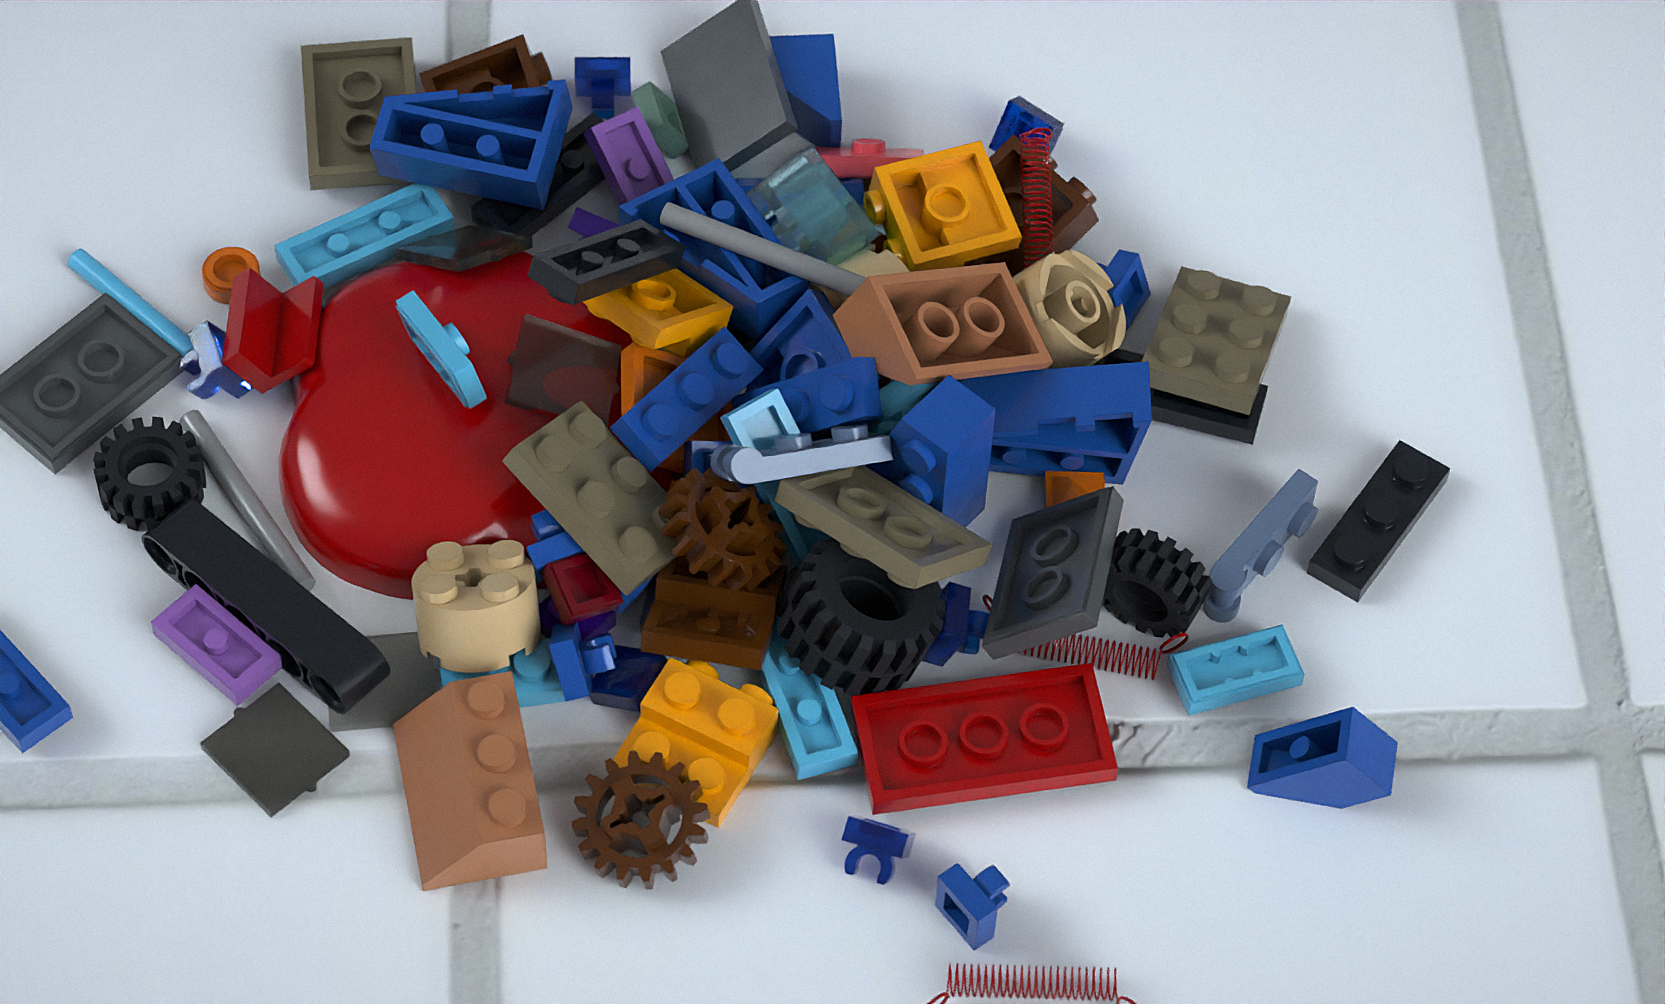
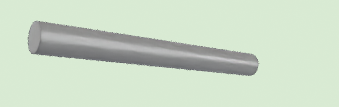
(760, 249)
(246, 499)

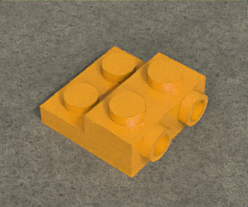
(942, 208)
(665, 312)
(707, 728)

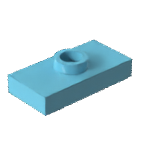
(442, 348)
(1235, 670)

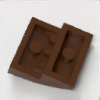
(709, 621)

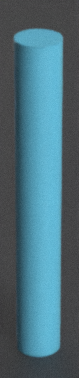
(107, 282)

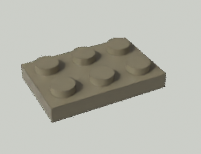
(343, 102)
(1215, 339)
(597, 495)
(883, 525)

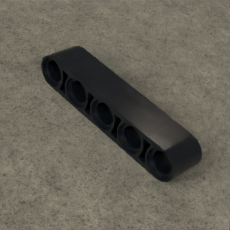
(309, 636)

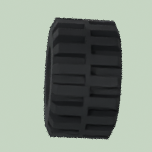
(856, 622)

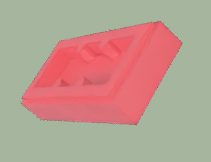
(863, 157)

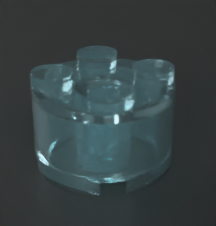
(813, 209)

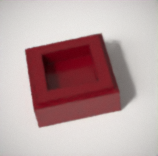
(580, 588)

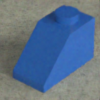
(811, 85)
(1325, 761)

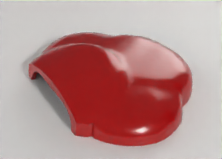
(384, 448)

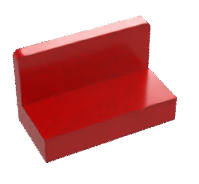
(270, 331)

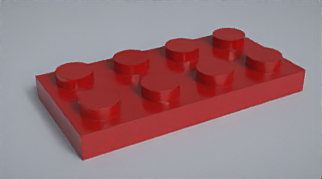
(983, 738)

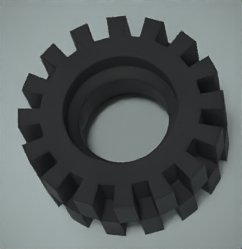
(142, 447)
(1154, 583)

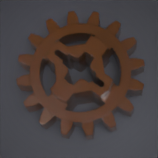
(722, 530)
(621, 833)

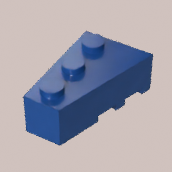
(476, 143)
(754, 289)
(1068, 418)
(944, 451)

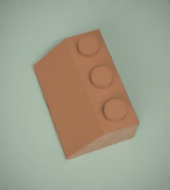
(942, 324)
(470, 784)

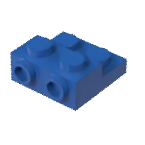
(800, 343)

